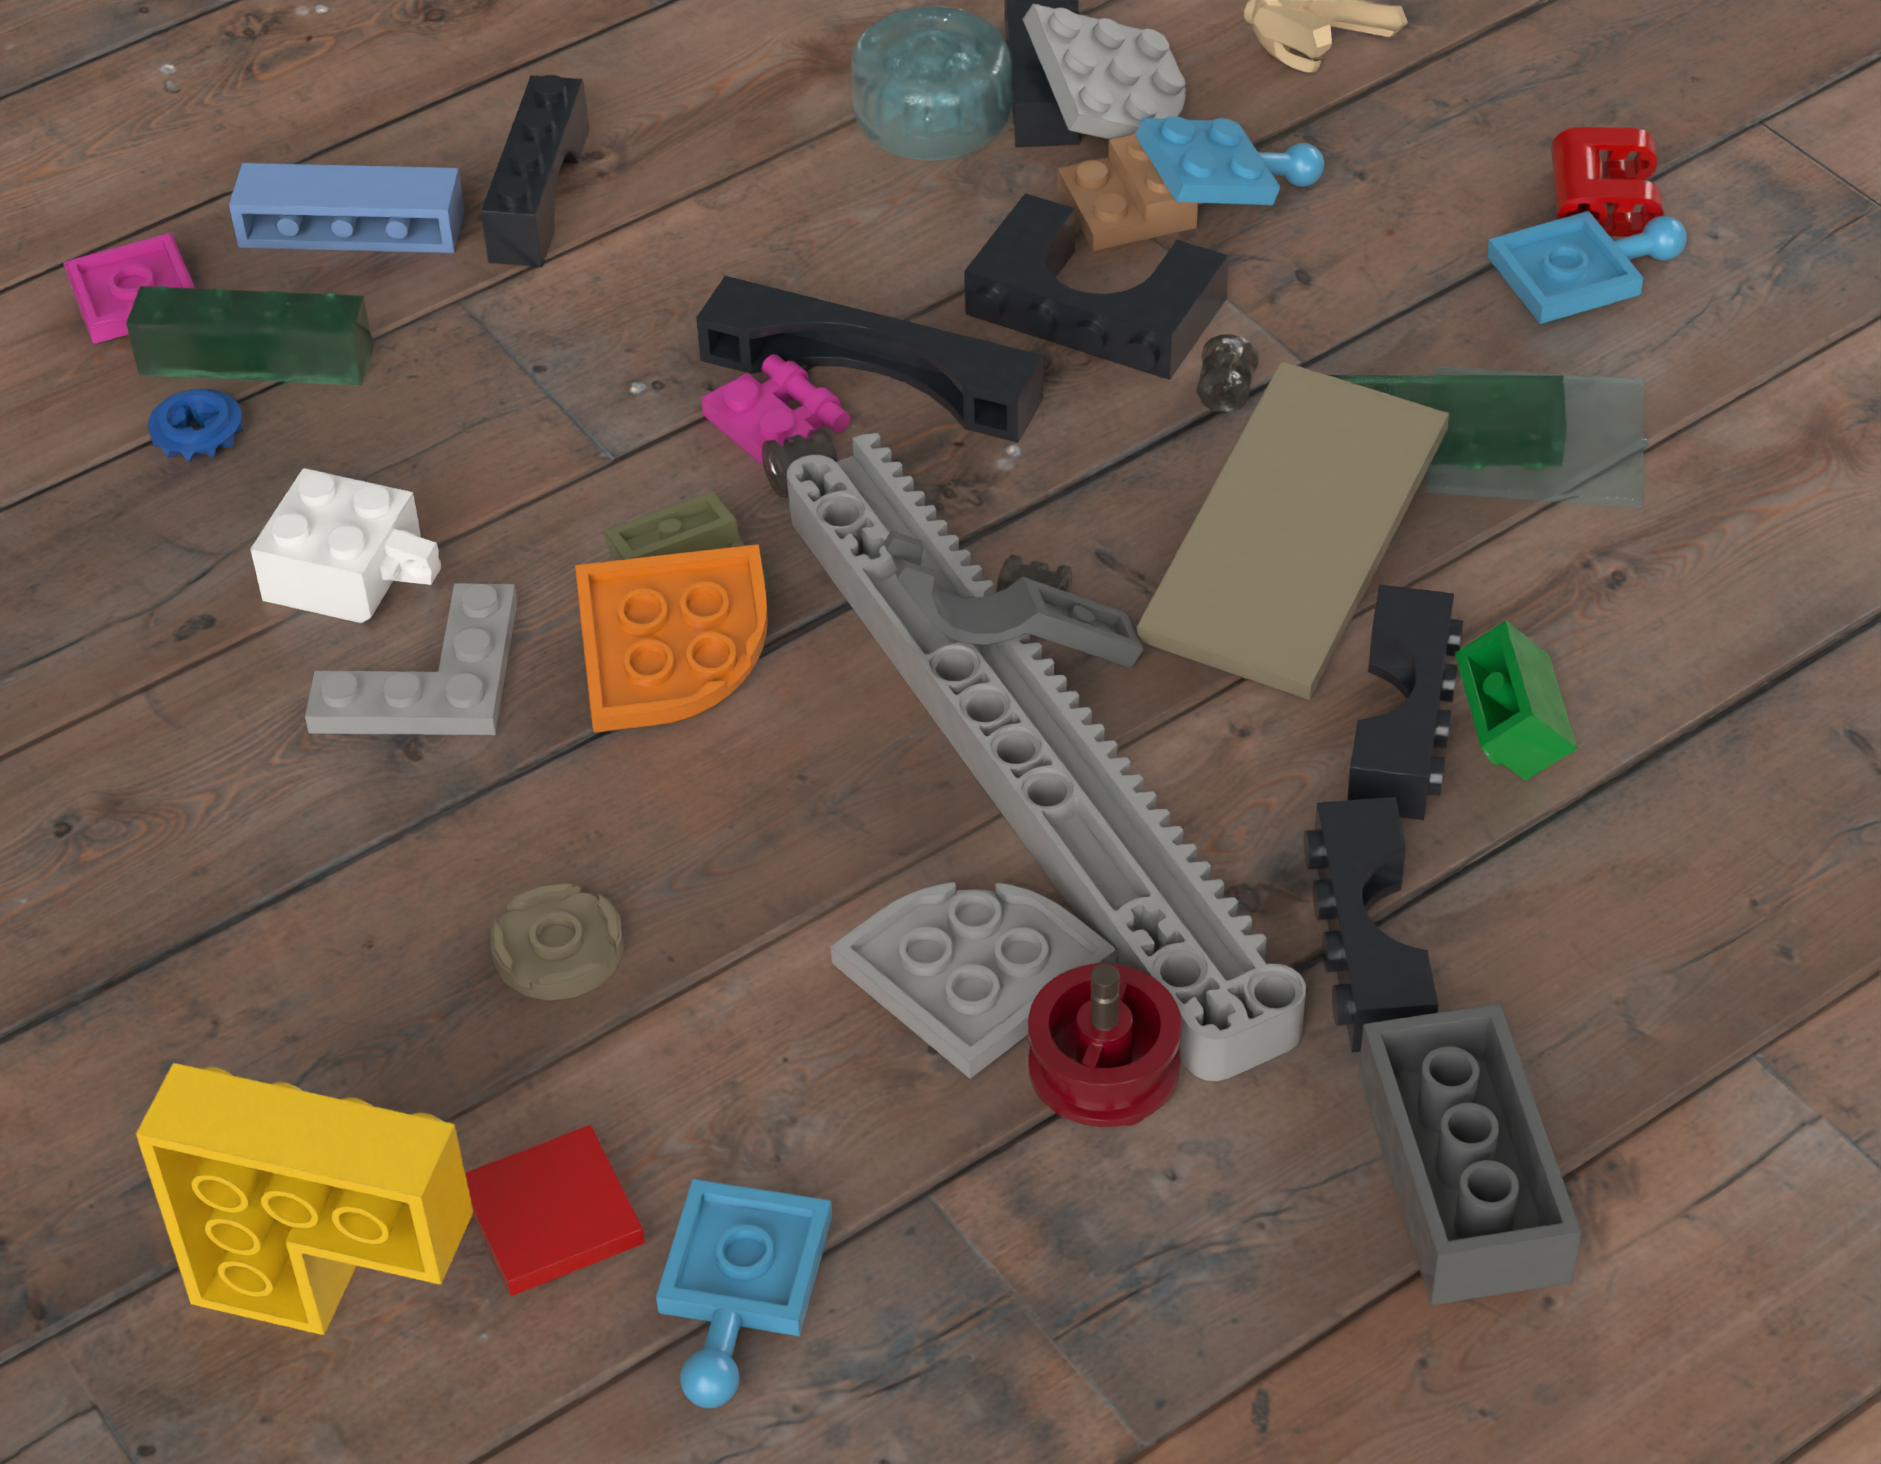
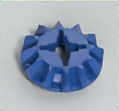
(209, 408)

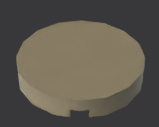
(557, 942)

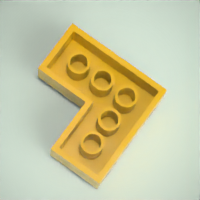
(293, 1189)

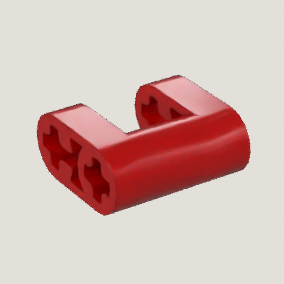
(1589, 183)

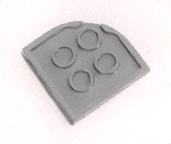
(1105, 71)
(966, 964)

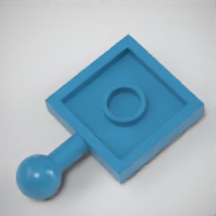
(1219, 163)
(1577, 265)
(739, 1264)

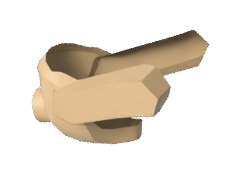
(1307, 25)

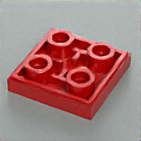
(552, 1210)

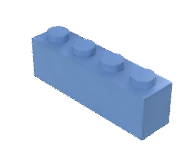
(347, 207)

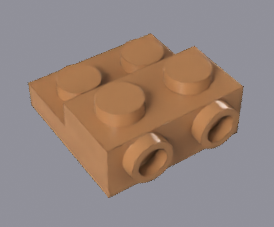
(1123, 197)

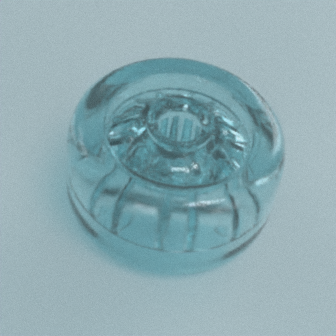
(931, 83)

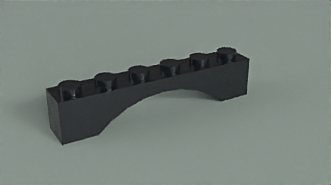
(977, 381)

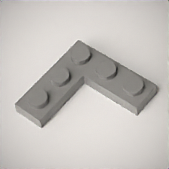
(453, 701)

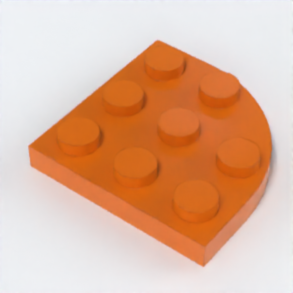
(669, 633)

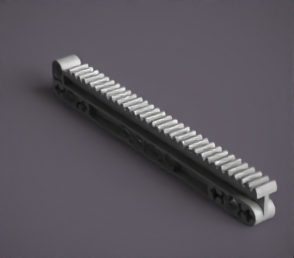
(1051, 770)

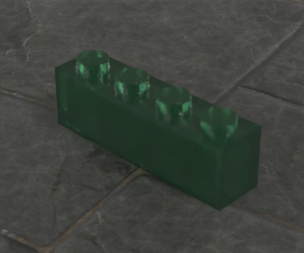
(250, 335)
(1489, 415)

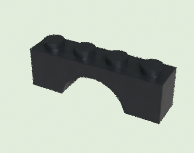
(521, 197)
(1409, 651)
(1358, 863)

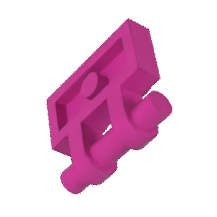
(758, 411)

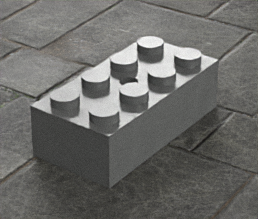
(1468, 1154)

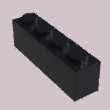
(1034, 106)

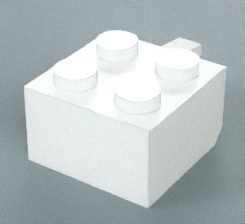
(341, 546)

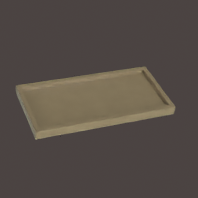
(1293, 530)

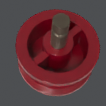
(1104, 1045)

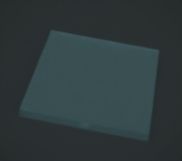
(1600, 453)

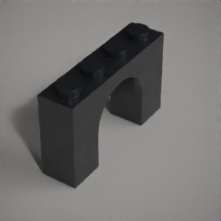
(1140, 327)

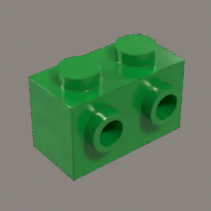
(1515, 701)

